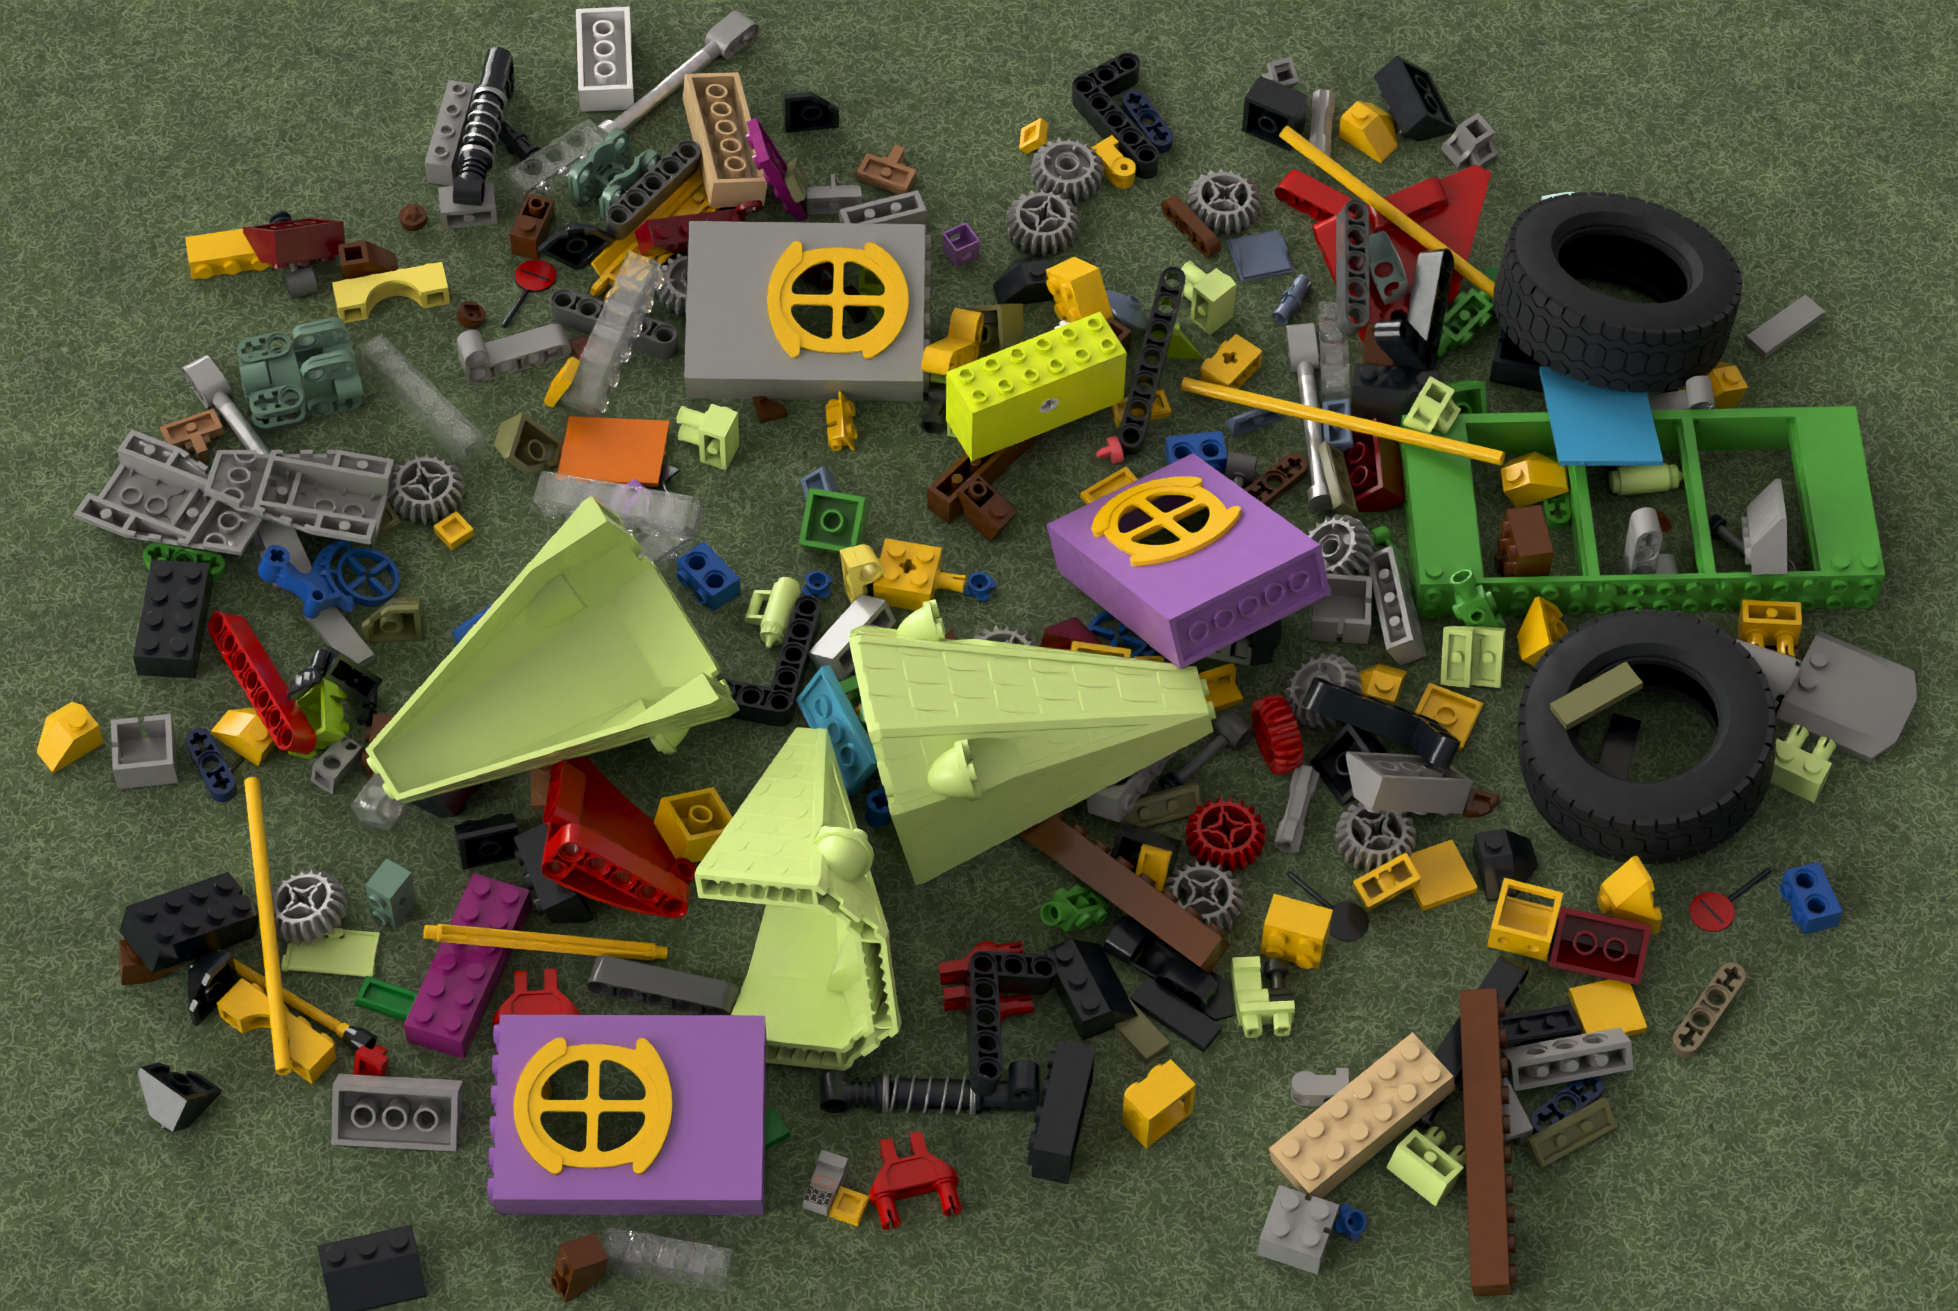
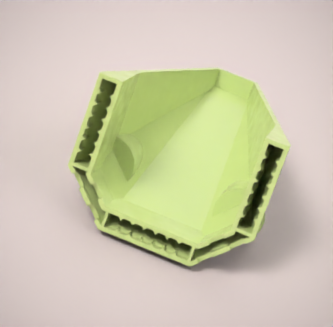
(557, 669)
(1007, 733)
(823, 939)

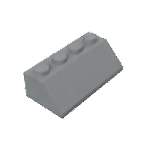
(1766, 532)
(1406, 784)
(396, 1112)

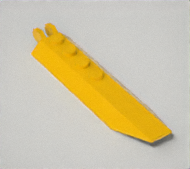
(686, 200)

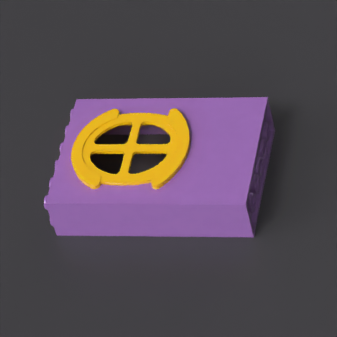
(1208, 585)
(700, 1109)

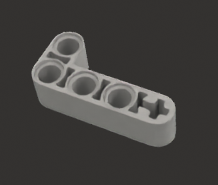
(510, 353)
(1697, 395)
(1644, 546)

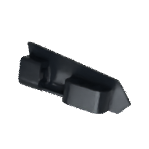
(1168, 967)

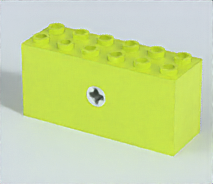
(1035, 386)

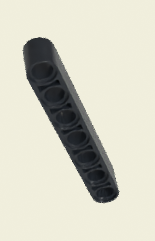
(1152, 347)
(1504, 976)

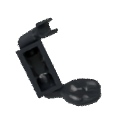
(342, 672)

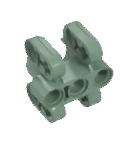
(606, 172)
(336, 371)
(271, 382)

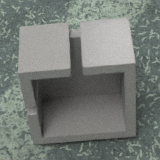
(1345, 612)
(144, 760)
(1298, 1229)

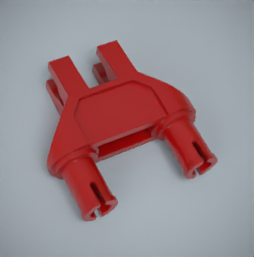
(954, 972)
(536, 1002)
(912, 1177)

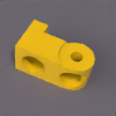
(1117, 168)

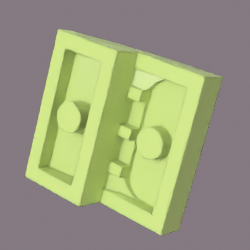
(1473, 656)

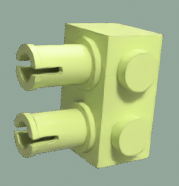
(1210, 296)
(713, 431)
(1799, 770)
(1425, 1166)

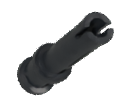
(516, 142)

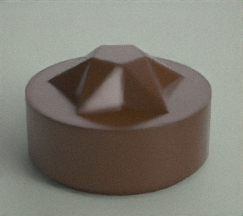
(413, 217)
(470, 315)

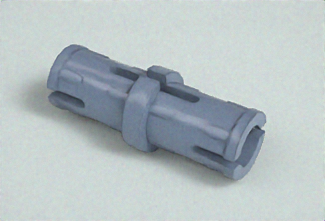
(1292, 299)

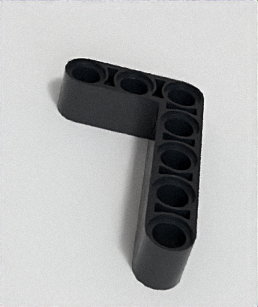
(1093, 101)
(1416, 340)
(778, 695)
(1385, 719)
(988, 984)

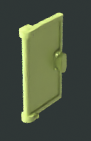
(346, 956)

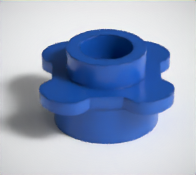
(820, 578)
(979, 579)
(1357, 1222)

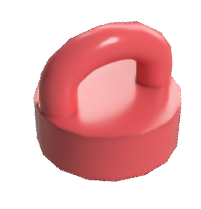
(1112, 450)

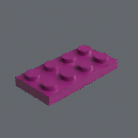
(773, 166)

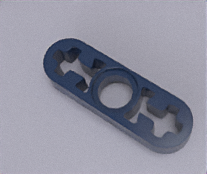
(1147, 110)
(209, 776)
(1571, 1094)

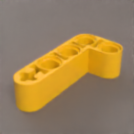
(959, 347)

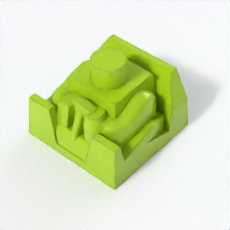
(324, 714)

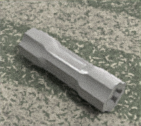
(1321, 123)
(1301, 791)

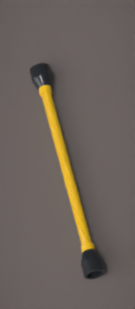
(353, 1036)

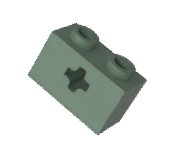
(390, 894)

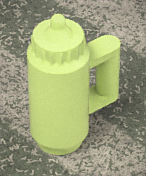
(1644, 479)
(777, 612)

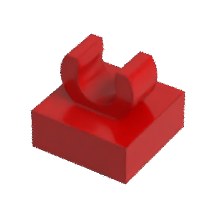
(370, 1061)

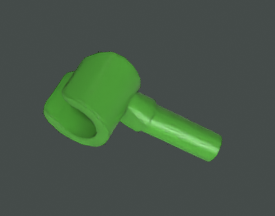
(1382, 535)

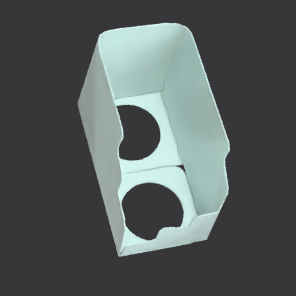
(1383, 251)

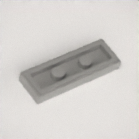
(1785, 326)
(341, 635)

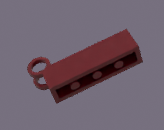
(672, 233)

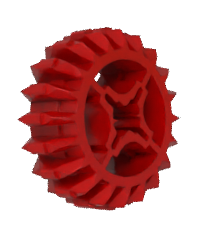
(1277, 734)
(1237, 823)

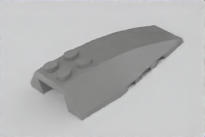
(318, 494)
(162, 500)

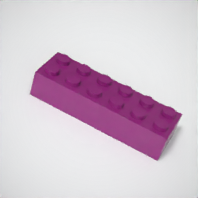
(463, 974)

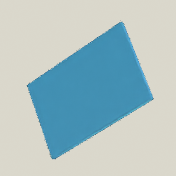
(1599, 424)

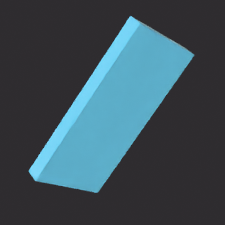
(828, 708)

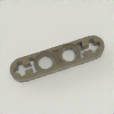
(1705, 1008)

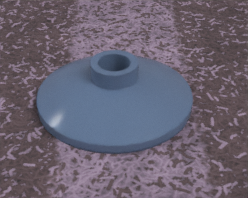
(1127, 309)

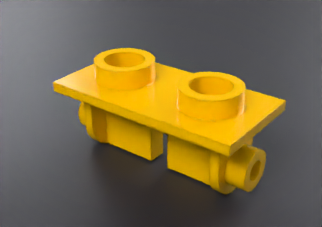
(841, 413)

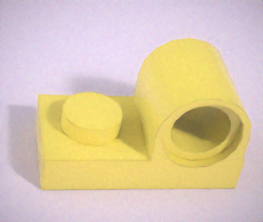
(859, 568)

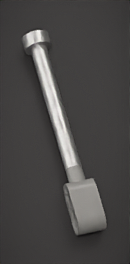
(723, 39)
(1304, 360)
(215, 391)

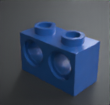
(1207, 446)
(712, 573)
(1816, 897)

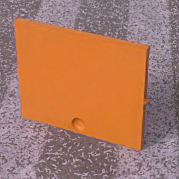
(615, 449)

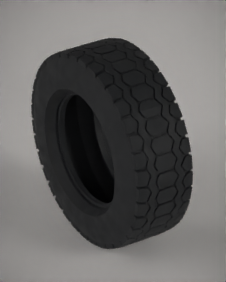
(1609, 337)
(1661, 816)

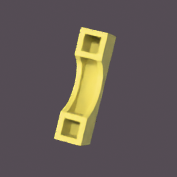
(359, 295)

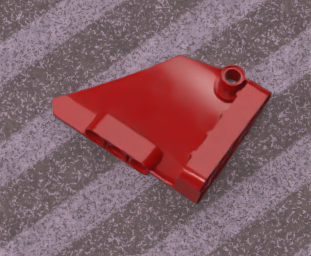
(1442, 207)
(609, 846)

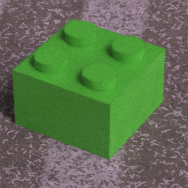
(833, 521)

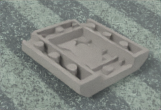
(1849, 698)

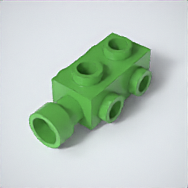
(1459, 319)
(1474, 601)
(1074, 909)

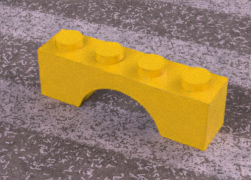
(247, 1009)

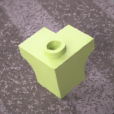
(1433, 408)

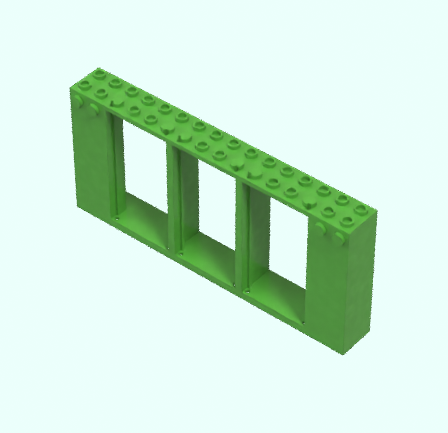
(1830, 490)

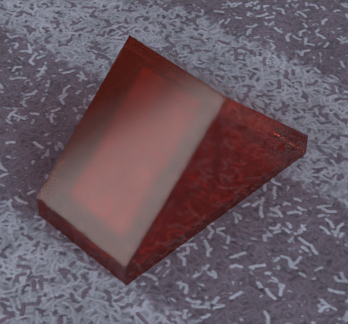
(1062, 634)

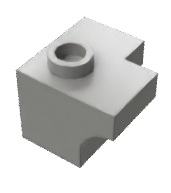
(1471, 143)

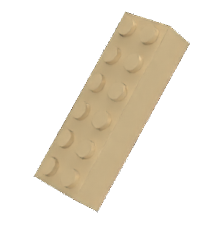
(718, 123)
(1362, 1118)

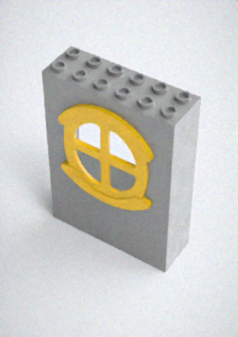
(742, 323)

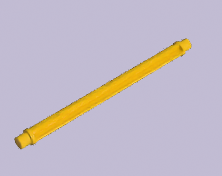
(545, 942)

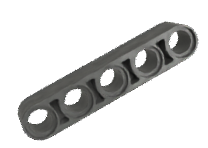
(652, 189)
(1359, 257)
(582, 313)
(662, 986)

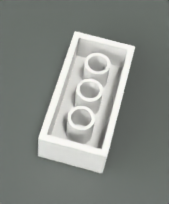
(604, 59)

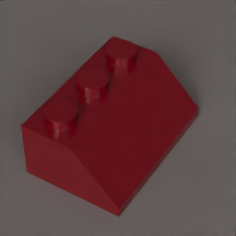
(296, 241)
(1375, 472)
(1600, 946)

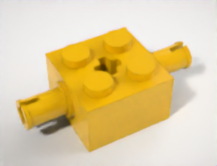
(913, 575)

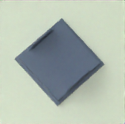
(1260, 255)

